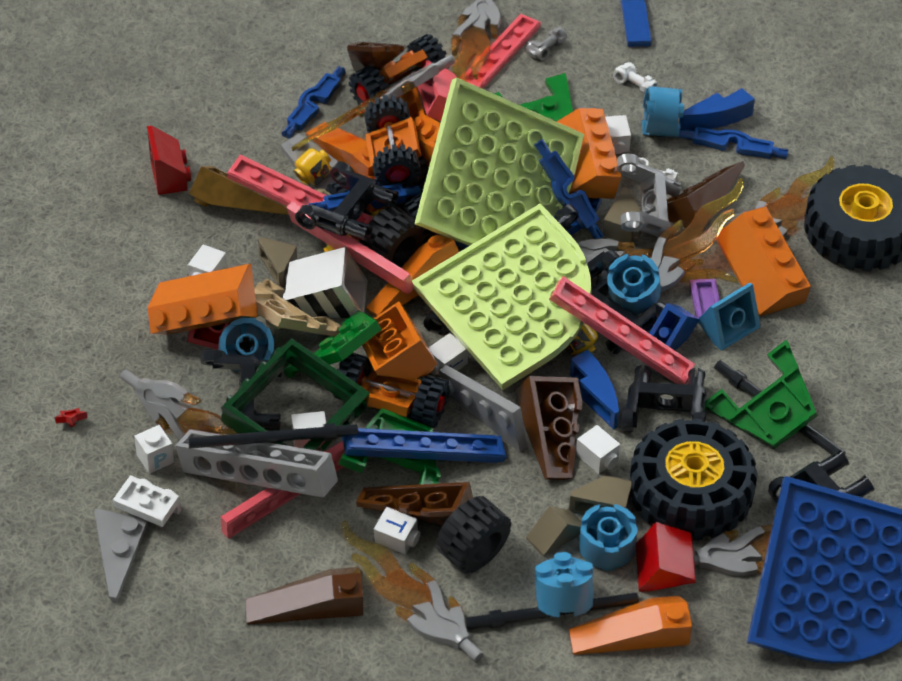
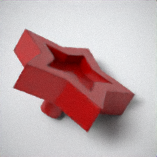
(71, 416)

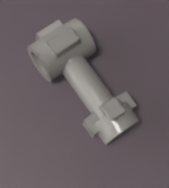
(541, 50)

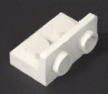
(147, 501)

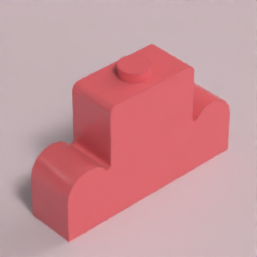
(435, 92)

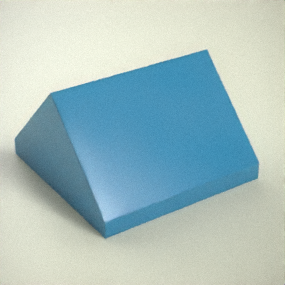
(731, 317)

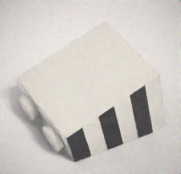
(326, 285)

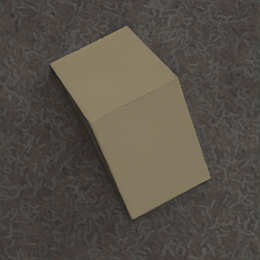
(276, 258)
(554, 529)

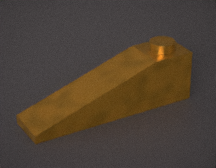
(216, 189)

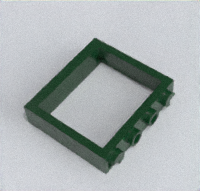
(312, 366)

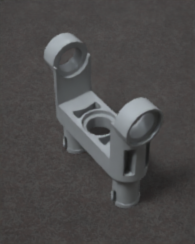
(653, 185)

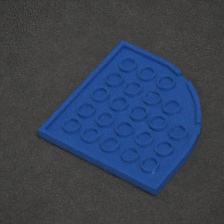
(830, 577)

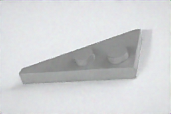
(119, 543)

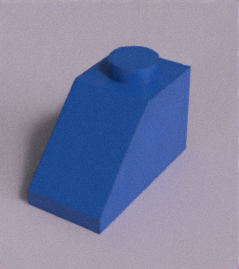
(674, 326)

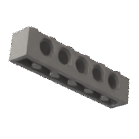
(261, 465)

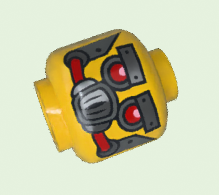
(312, 167)
(584, 340)

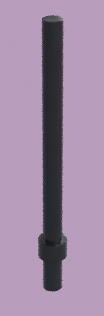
(740, 380)
(328, 432)
(497, 618)

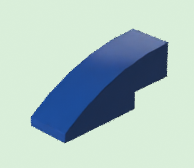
(718, 111)
(595, 387)

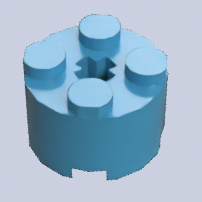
(662, 111)
(634, 283)
(252, 330)
(608, 537)
(564, 585)

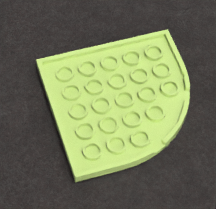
(488, 164)
(500, 293)

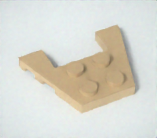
(283, 314)

